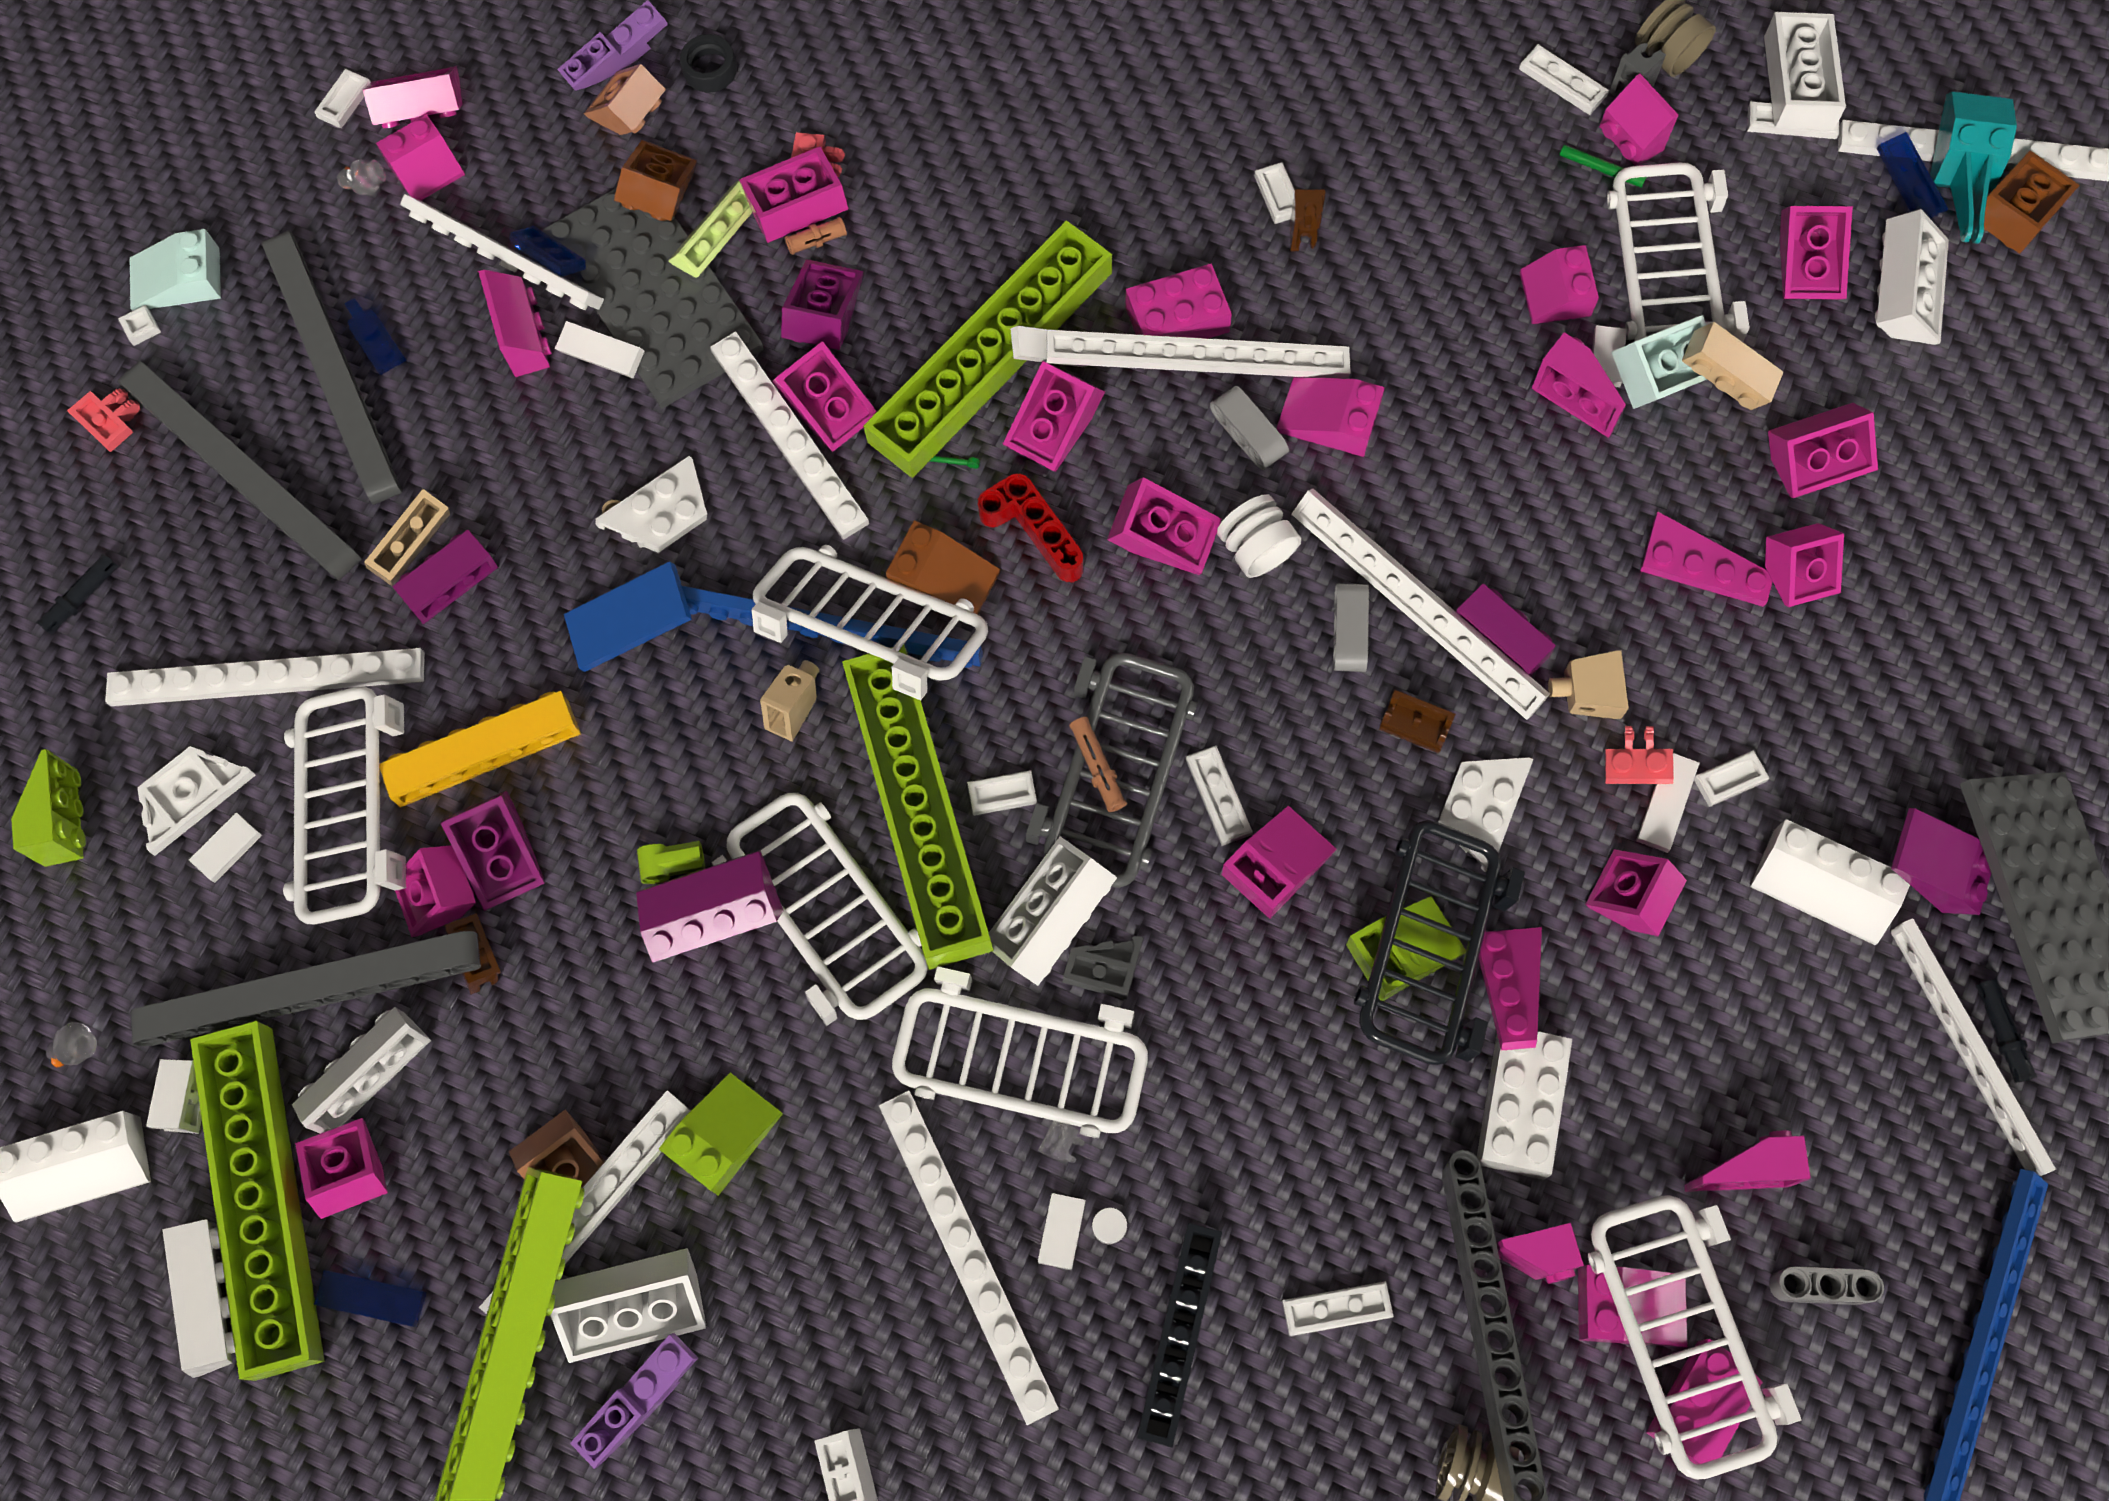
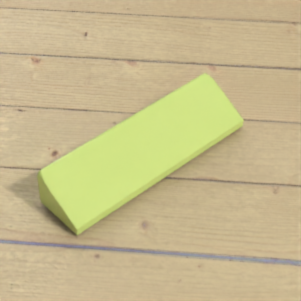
(713, 232)

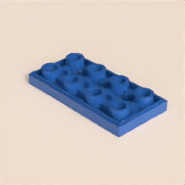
(627, 616)

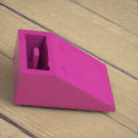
(1277, 861)

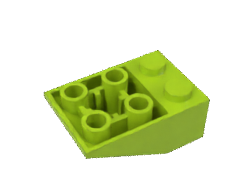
(49, 813)
(1365, 942)

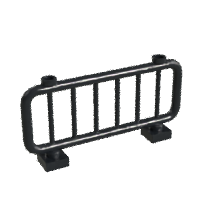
(1506, 891)

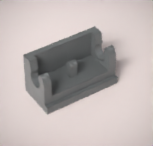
(1636, 64)

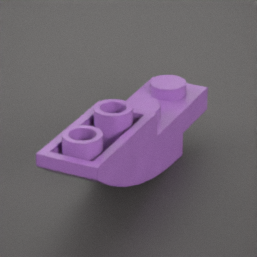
(616, 51)
(634, 1401)

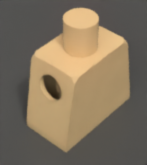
(1593, 686)
(789, 699)

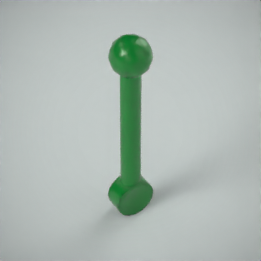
(971, 462)

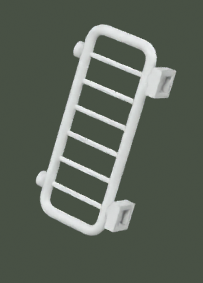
(1716, 194)
(908, 673)
(383, 866)
(834, 994)
(1114, 1022)
(1778, 1400)

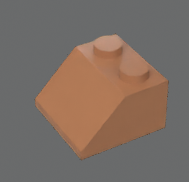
(626, 100)
(558, 1148)

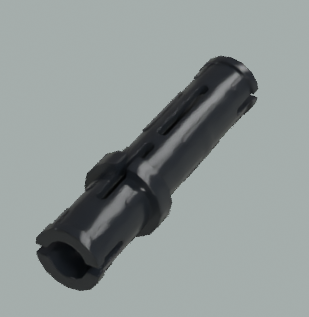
(77, 594)
(2008, 1036)

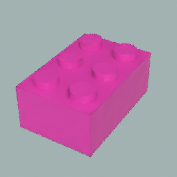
(1180, 305)

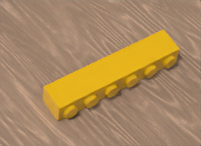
(479, 748)

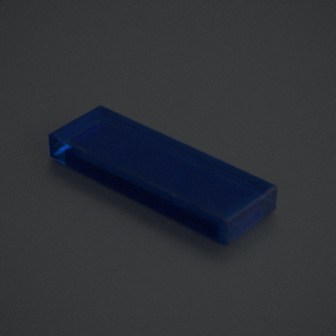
(1911, 176)
(547, 251)
(370, 1298)

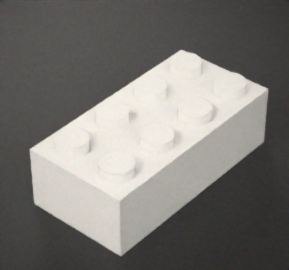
(1804, 71)
(1525, 1107)

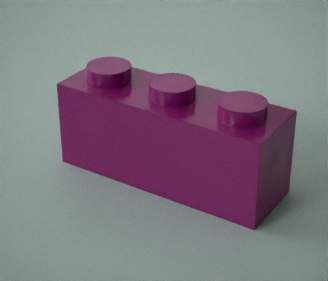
(445, 576)
(1507, 629)

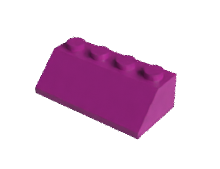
(707, 906)

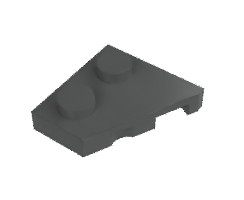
(1104, 967)

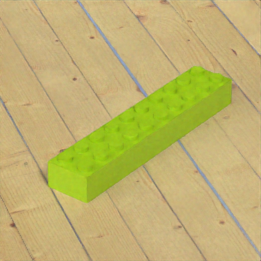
(980, 354)
(918, 815)
(256, 1202)
(511, 1338)

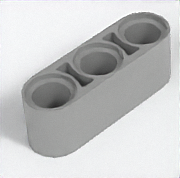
(1249, 427)
(1351, 627)
(1842, 1282)

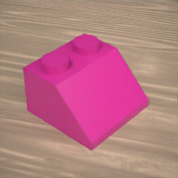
(1639, 121)
(420, 158)
(1560, 286)
(1805, 563)
(434, 890)
(1637, 891)
(340, 1169)
(1543, 1253)

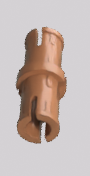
(815, 235)

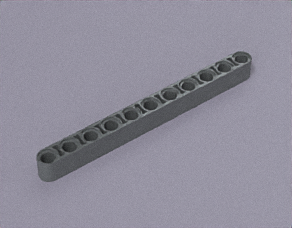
(332, 368)
(239, 471)
(305, 988)
(1492, 1325)

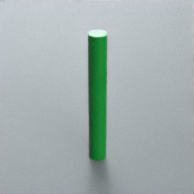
(1597, 164)

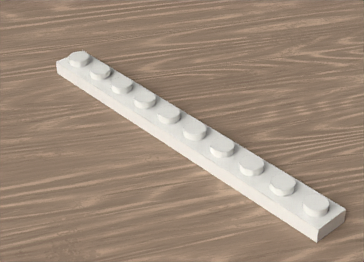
(2069, 159)
(1197, 354)
(1420, 604)
(265, 677)
(969, 1259)

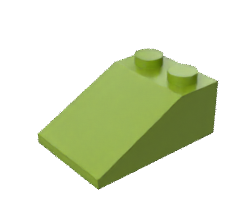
(721, 1133)

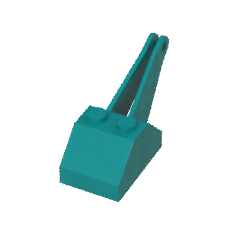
(1972, 154)

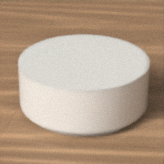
(1109, 1226)

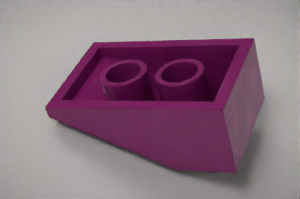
(821, 304)
(494, 850)
(1942, 864)

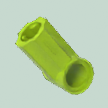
(661, 862)

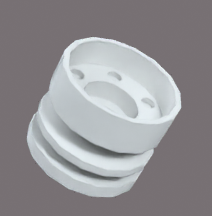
(1258, 535)

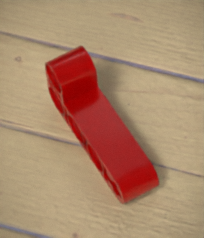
(1037, 529)

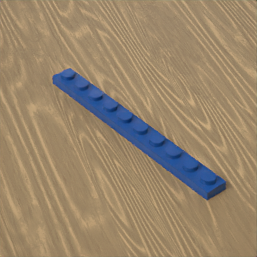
(727, 606)
(1989, 1334)

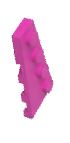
(1697, 561)
(1512, 983)

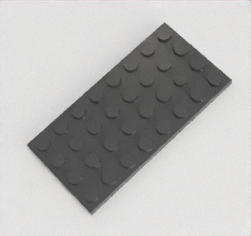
(650, 298)
(2050, 895)

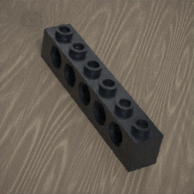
(1179, 1335)

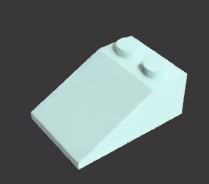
(176, 271)
(1655, 365)

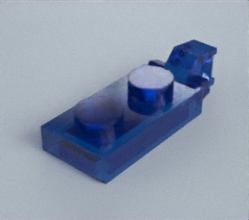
(373, 338)

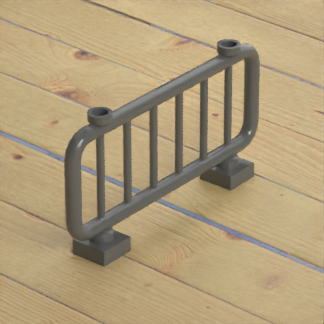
(1090, 679)

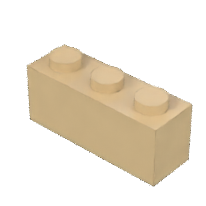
(1732, 366)
(407, 537)

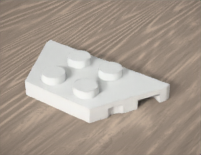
(660, 509)
(186, 793)
(1485, 800)

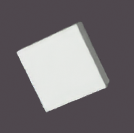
(139, 325)

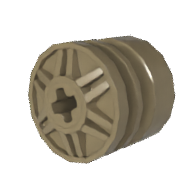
(1676, 34)
(1468, 1468)

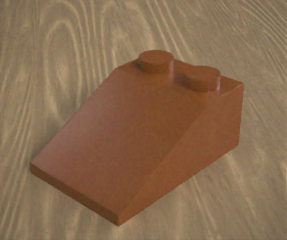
(654, 180)
(2026, 201)
(942, 567)

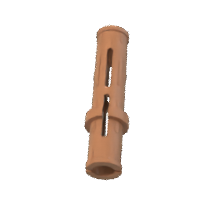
(1113, 797)

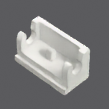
(175, 1098)
(845, 1467)

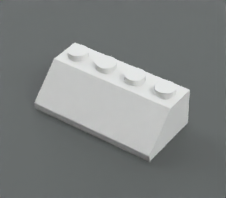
(1912, 279)
(1830, 881)
(1049, 910)
(360, 1072)
(73, 1165)
(198, 1297)
(627, 1305)

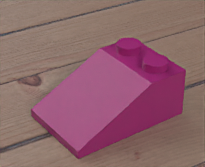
(1815, 251)
(1579, 385)
(825, 397)
(1331, 412)
(1052, 416)
(1164, 527)
(1771, 1163)
(1600, 1318)

